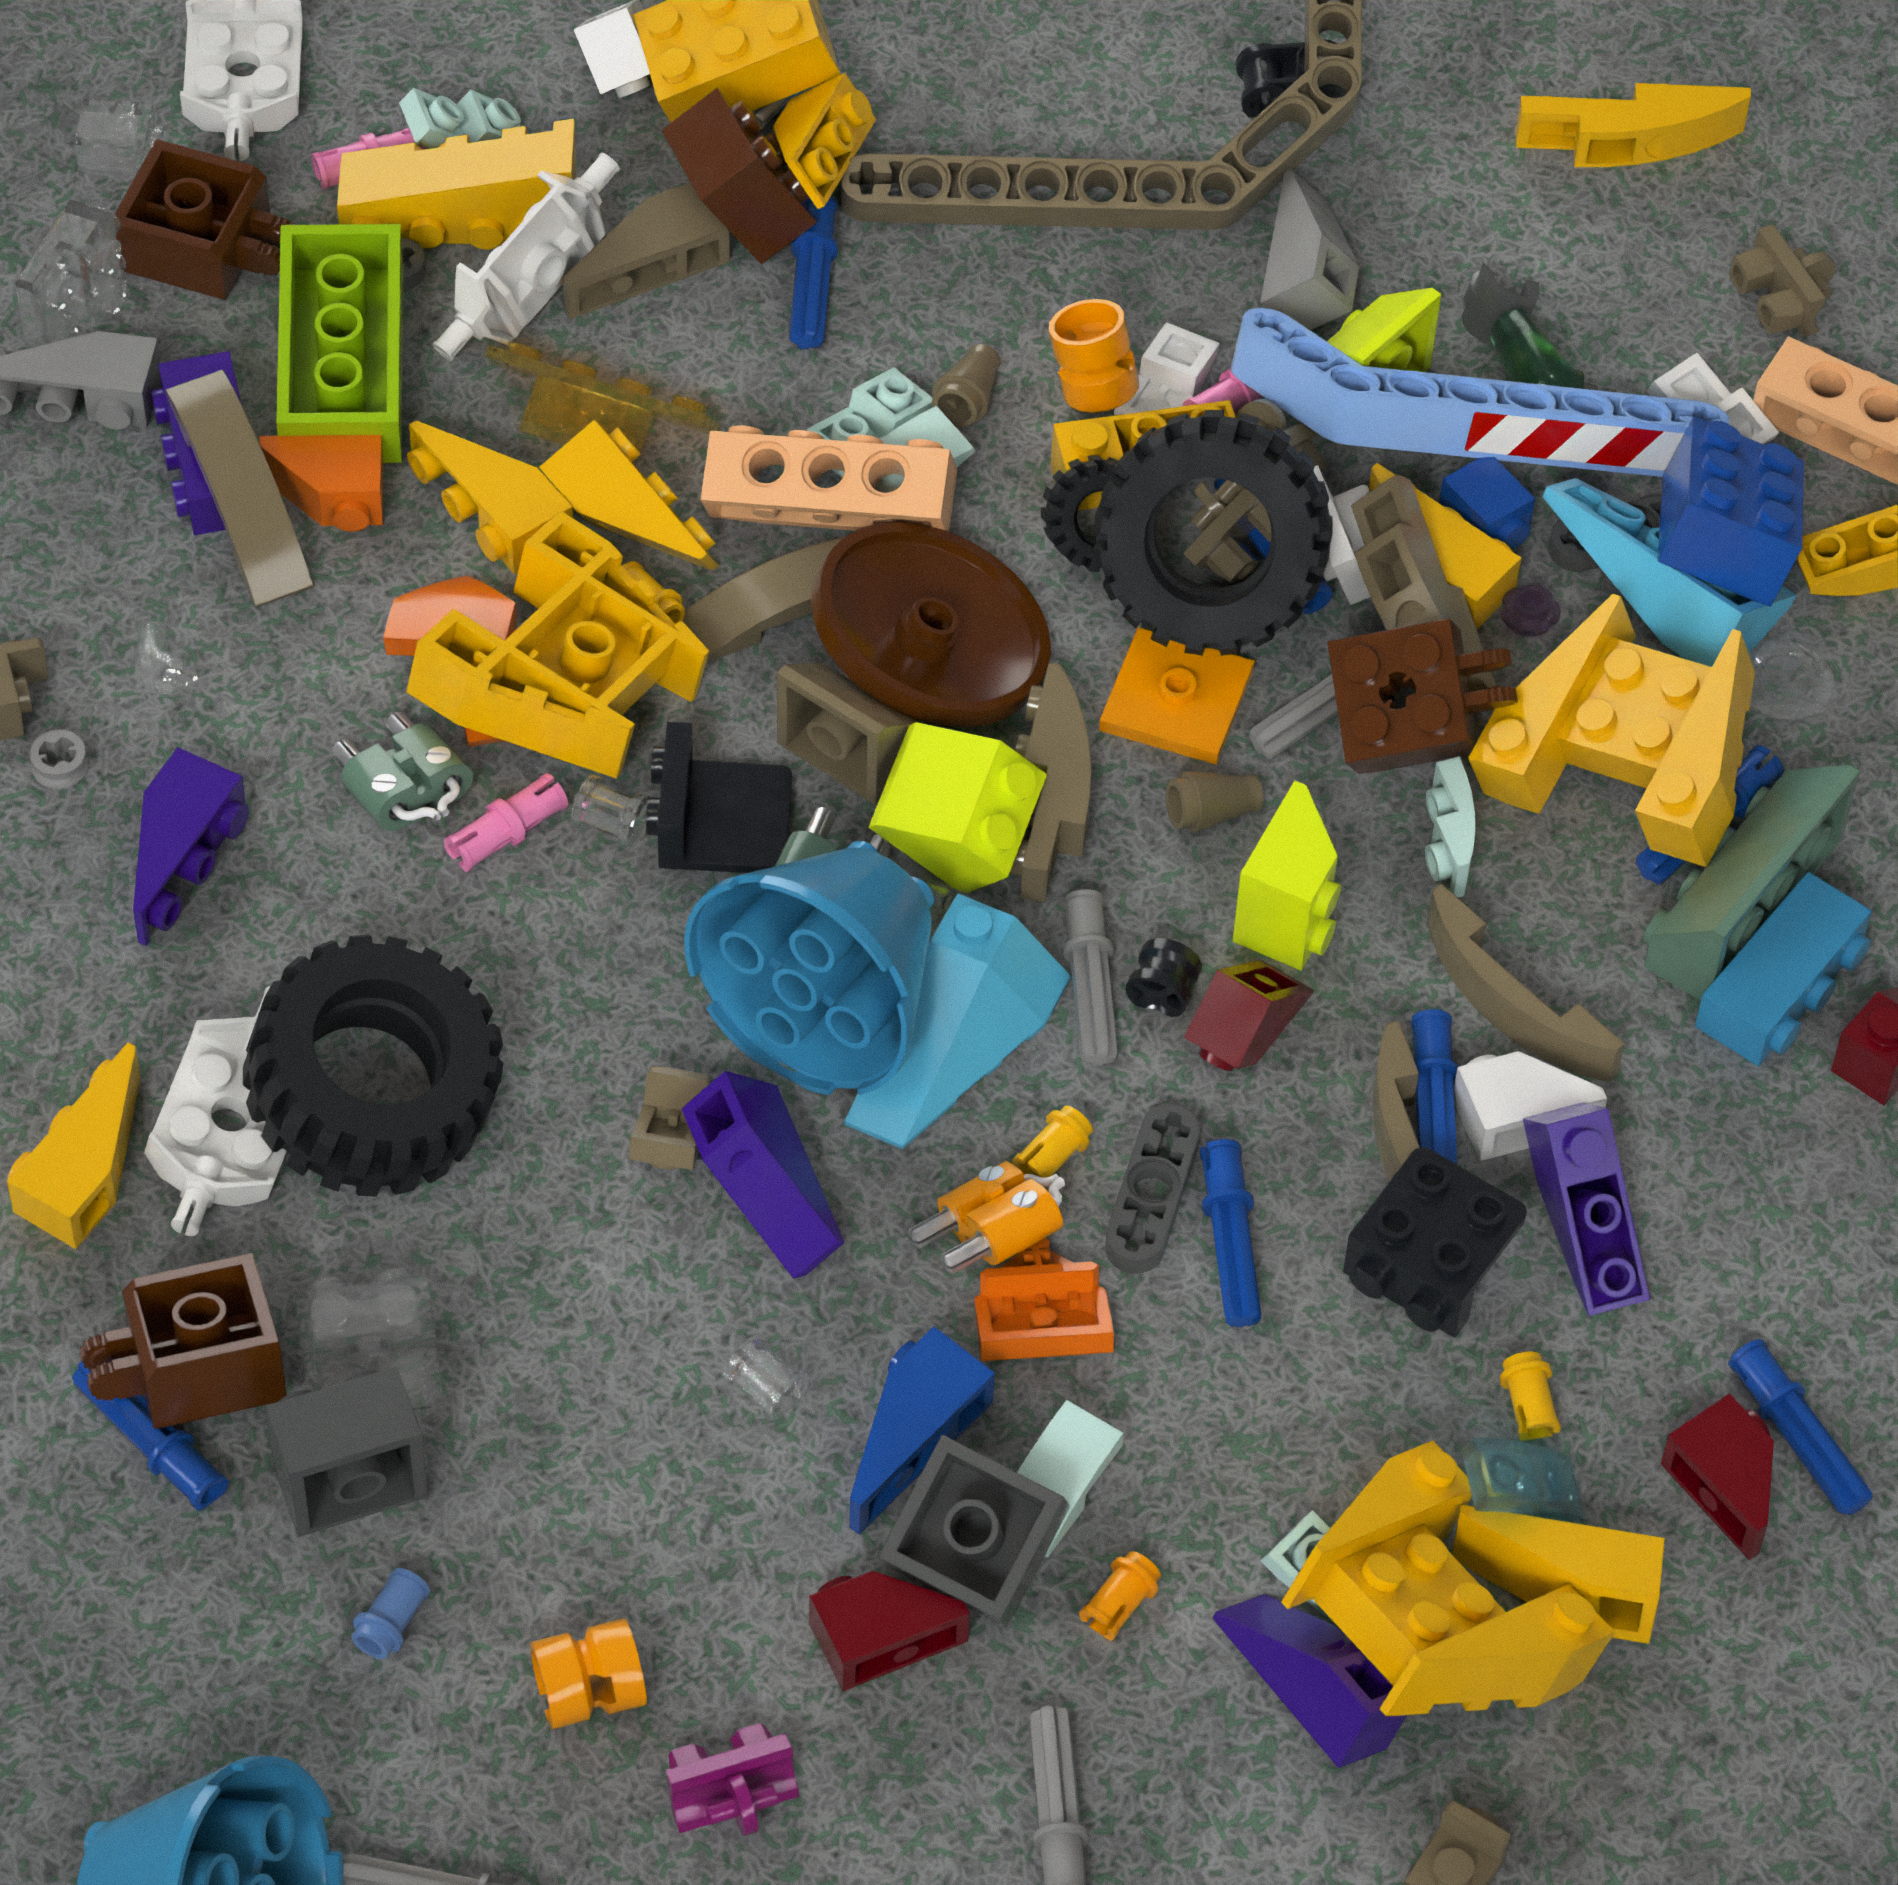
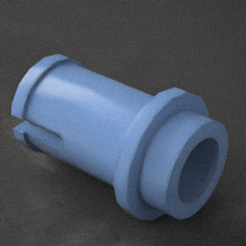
(381, 1626)

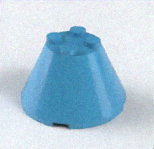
(816, 965)
(232, 1827)

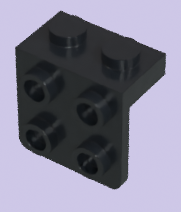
(715, 810)
(1431, 1240)

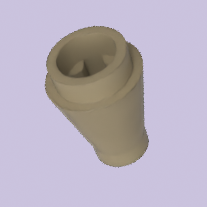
(967, 386)
(1209, 799)

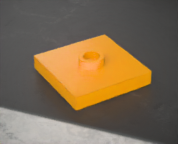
(1176, 697)

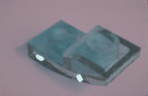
(1522, 1479)

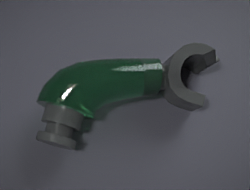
(1506, 321)

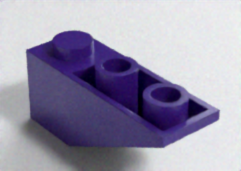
(182, 825)
(764, 1168)
(1588, 1204)
(1315, 1675)

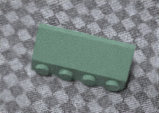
(1750, 875)

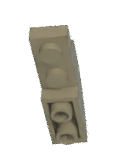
(1405, 570)
(1062, 751)

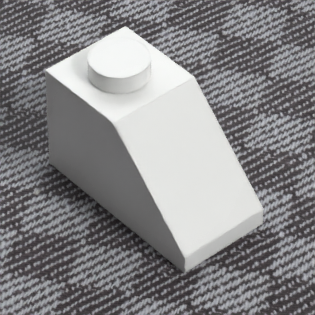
(615, 50)
(1502, 1090)

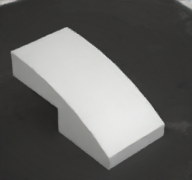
(1171, 370)
(1698, 382)

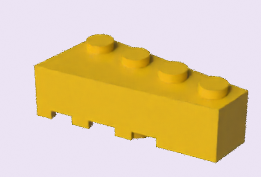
(457, 190)

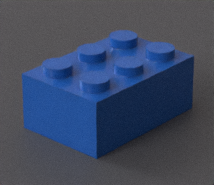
(1732, 510)

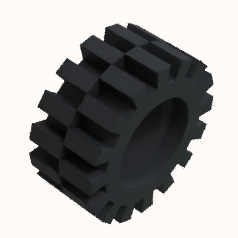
(1063, 505)

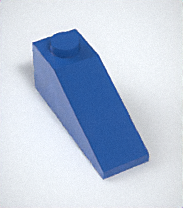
(927, 1393)

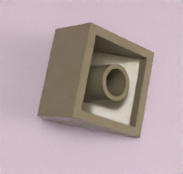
(838, 727)

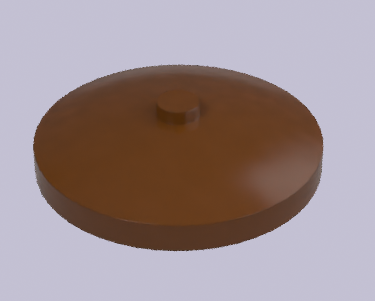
(930, 624)

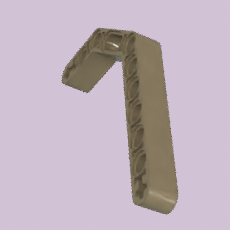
(1125, 178)

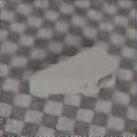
(1309, 259)
(108, 366)

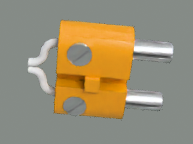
(993, 1216)

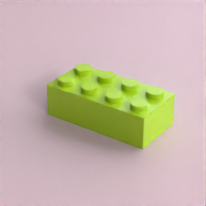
(341, 332)

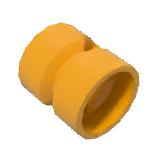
(1094, 355)
(588, 1673)

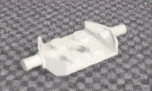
(235, 33)
(531, 262)
(188, 1145)

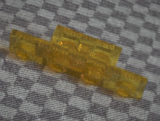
(571, 398)

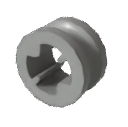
(63, 773)

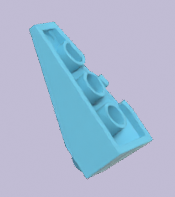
(1677, 607)
(978, 1001)

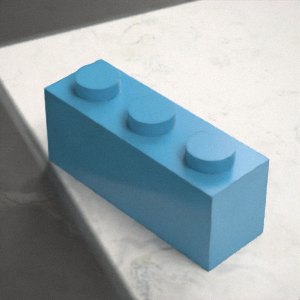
(1785, 970)

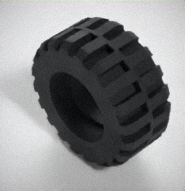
(1192, 611)
(385, 991)

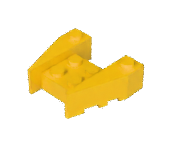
(571, 664)
(1630, 719)
(1425, 1615)

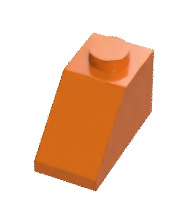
(330, 477)

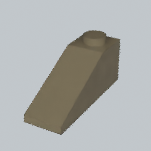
(651, 247)

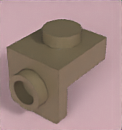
(661, 1128)

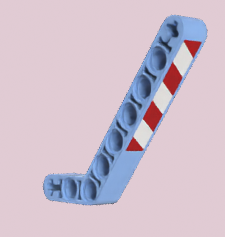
(1456, 412)

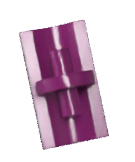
(731, 1783)

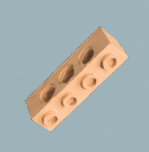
(1832, 407)
(740, 454)

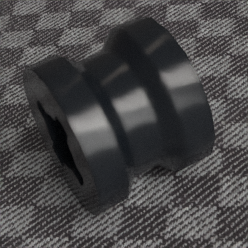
(1164, 976)

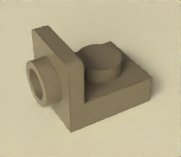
(19, 664)
(1463, 1851)

